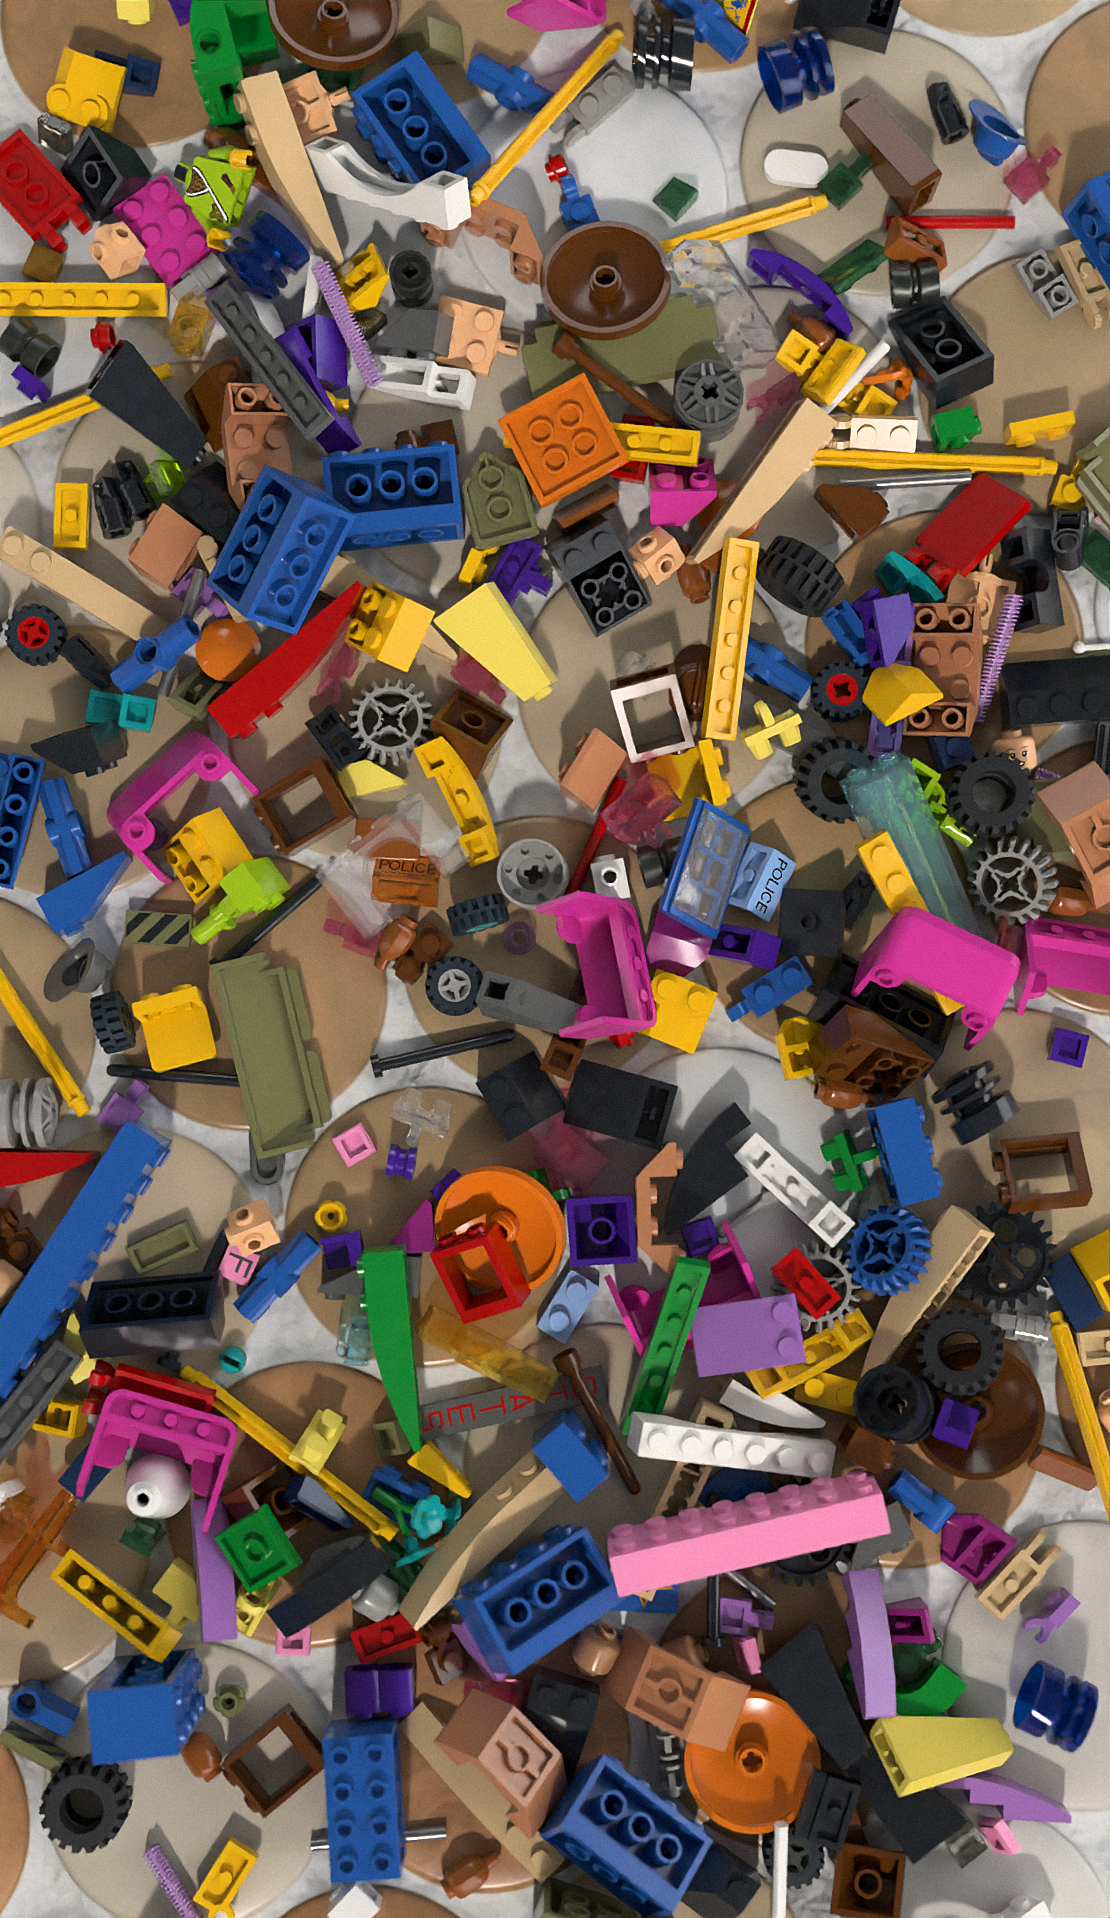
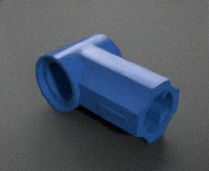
(926, 1504)
(49, 1709)

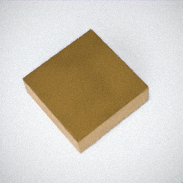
(43, 264)

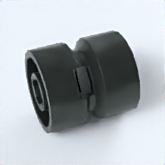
(411, 279)
(914, 285)
(34, 351)
(657, 862)

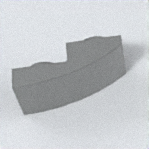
(1044, 285)

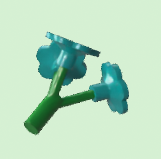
(426, 1519)

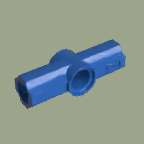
(711, 26)
(510, 86)
(156, 654)
(770, 667)
(65, 827)
(277, 1276)

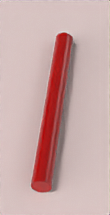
(958, 222)
(594, 839)

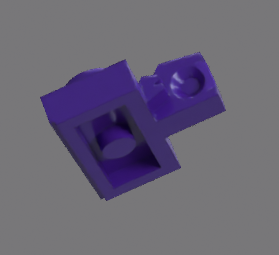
(518, 571)

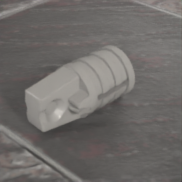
(200, 279)
(1022, 1326)

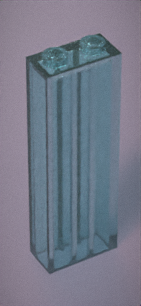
(893, 800)

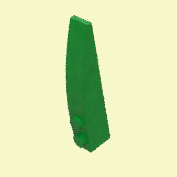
(391, 1331)

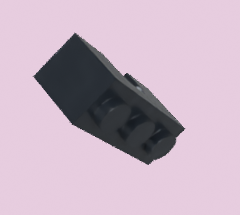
(1032, 557)

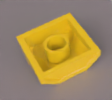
(86, 90)
(680, 1010)

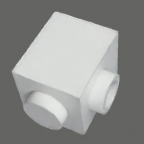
(610, 877)
(354, 1901)

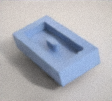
(567, 1306)

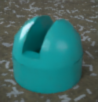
(235, 1353)

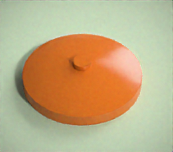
(525, 1215)
(759, 1772)

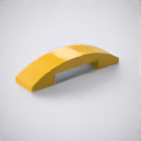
(801, 356)
(463, 798)
(821, 1353)

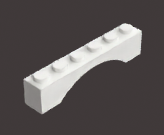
(436, 200)
(696, 1443)

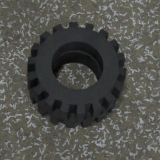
(798, 576)
(812, 769)
(1009, 776)
(954, 1322)
(73, 1828)

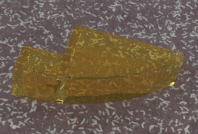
(487, 1353)

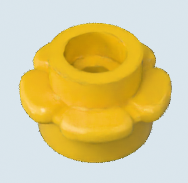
(331, 1225)

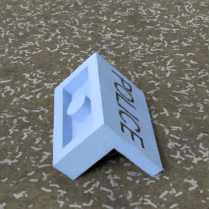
(761, 880)

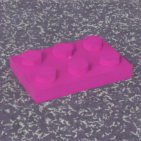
(165, 229)

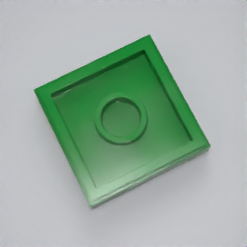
(258, 1549)

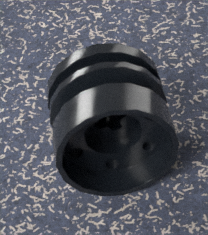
(664, 53)
(975, 1102)
(883, 1395)

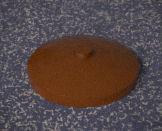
(334, 32)
(605, 280)
(1007, 1424)

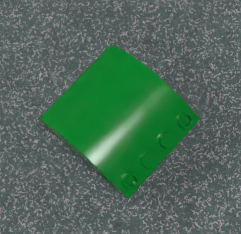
(224, 41)

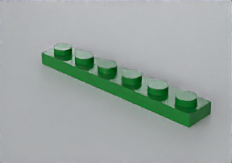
(667, 1338)

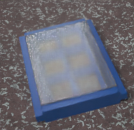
(704, 869)

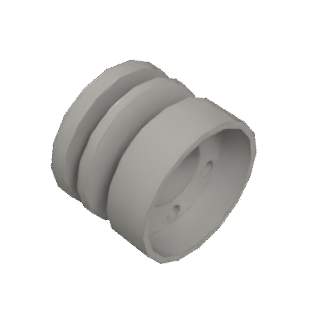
(523, 857)
(27, 1112)

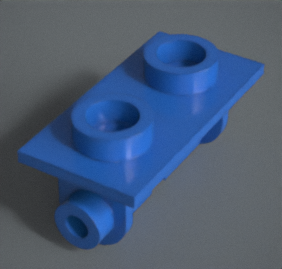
(848, 631)

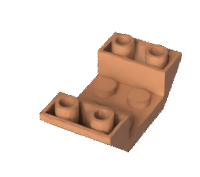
(508, 229)
(252, 436)
(951, 657)
(1082, 812)
(661, 1164)
(675, 1691)
(508, 1755)

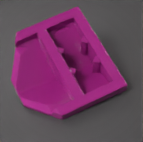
(675, 947)
(974, 1545)

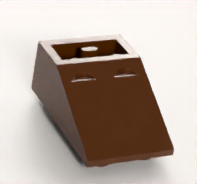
(866, 1053)

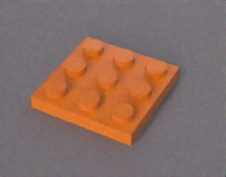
(563, 440)

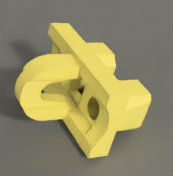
(783, 724)
(318, 1440)
(248, 1612)

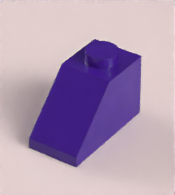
(886, 627)
(746, 946)

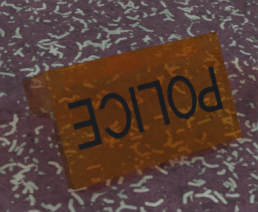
(406, 882)

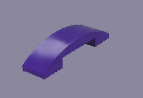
(771, 265)
(338, 434)

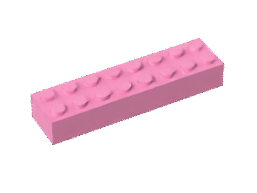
(746, 1532)

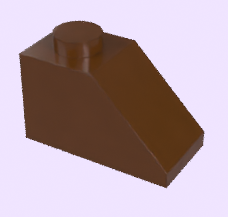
(853, 508)

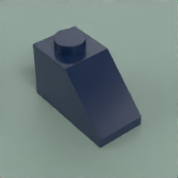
(949, 751)

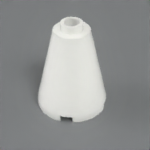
(157, 1486)

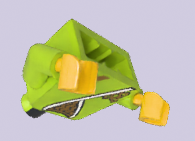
(217, 190)

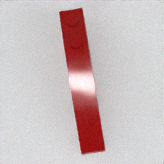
(283, 670)
(28, 1165)

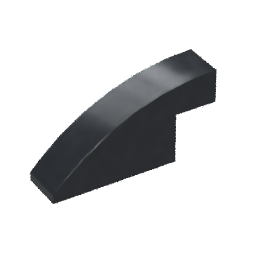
(707, 1170)
(330, 1586)

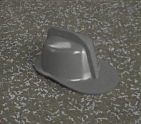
(77, 971)

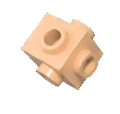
(116, 250)
(656, 555)
(252, 1227)

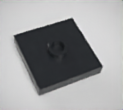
(812, 922)

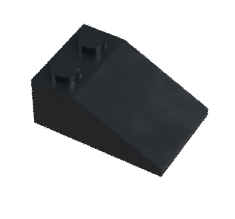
(943, 352)
(562, 1711)

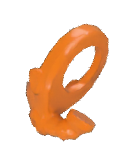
(897, 371)

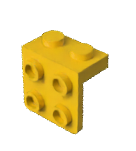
(693, 776)
(176, 1027)

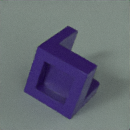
(342, 1249)
(955, 1423)

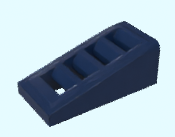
(313, 1501)

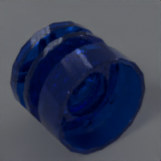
(795, 69)
(271, 250)
(1055, 1706)

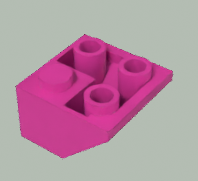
(679, 491)

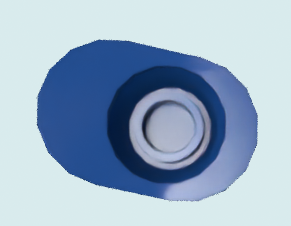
(994, 134)

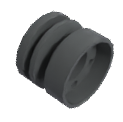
(713, 416)

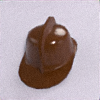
(692, 673)

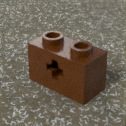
(865, 1447)

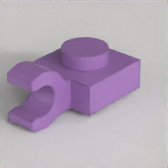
(206, 597)
(123, 1107)
(1057, 1609)
(738, 1616)

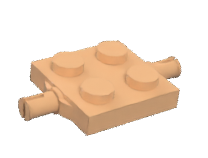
(313, 106)
(474, 336)
(983, 589)

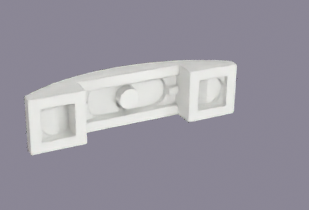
(794, 1190)

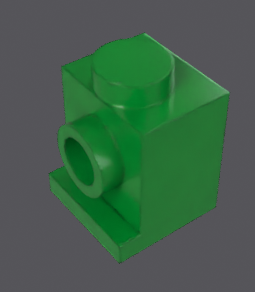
(954, 428)

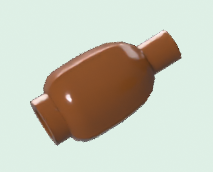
(226, 136)
(814, 330)
(693, 579)
(1070, 902)
(396, 940)
(841, 1095)
(202, 1756)
(468, 1875)

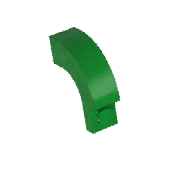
(925, 1696)

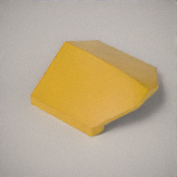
(362, 279)
(898, 692)
(793, 1046)

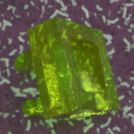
(166, 476)

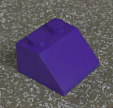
(327, 348)
(601, 1229)

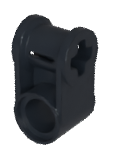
(1069, 531)

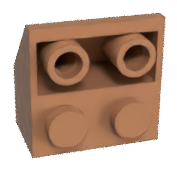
(165, 548)
(592, 770)

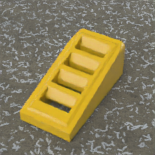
(72, 1420)
(438, 1467)

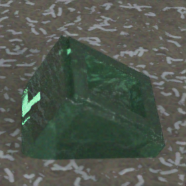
(676, 198)

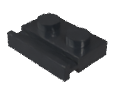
(826, 1809)

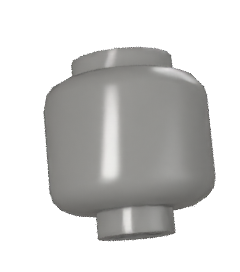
(377, 1599)

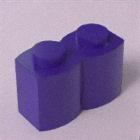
(380, 1689)

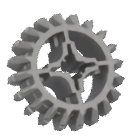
(402, 710)
(1021, 889)
(844, 1277)

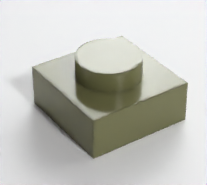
(391, 1438)

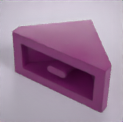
(419, 1231)
(910, 1621)

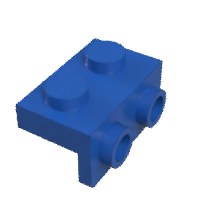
(407, 1491)

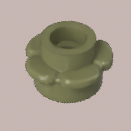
(229, 1691)

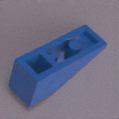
(81, 897)

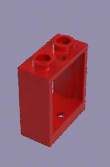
(471, 1308)

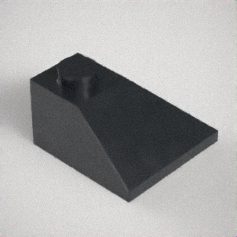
(104, 172)
(721, 1884)

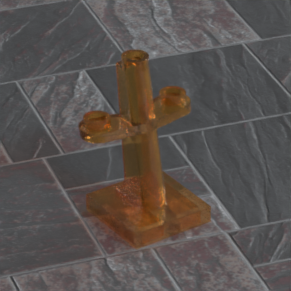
(30, 1550)

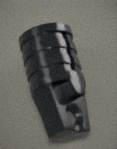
(946, 113)
(133, 490)
(110, 509)
(87, 661)
(859, 895)

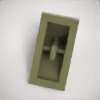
(434, 41)
(196, 694)

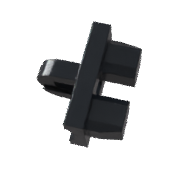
(328, 726)

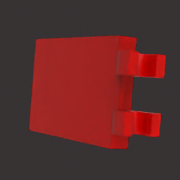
(37, 192)
(967, 529)
(145, 1383)

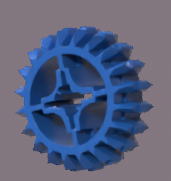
(905, 1245)

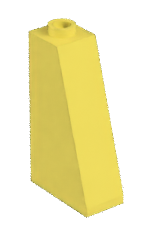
(498, 641)
(938, 1749)

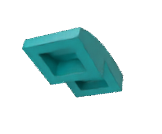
(903, 576)
(129, 710)

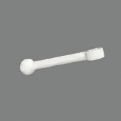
(1079, 647)

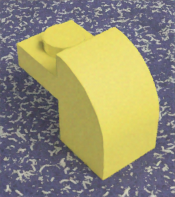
(179, 1590)

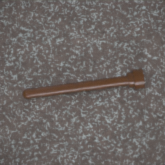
(570, 349)
(569, 1365)

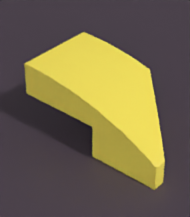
(367, 778)
(73, 1340)

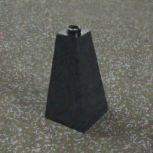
(141, 401)
(816, 1692)
(914, 1820)

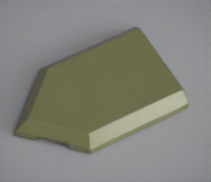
(497, 503)

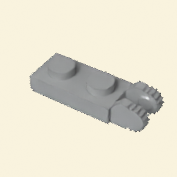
(594, 106)

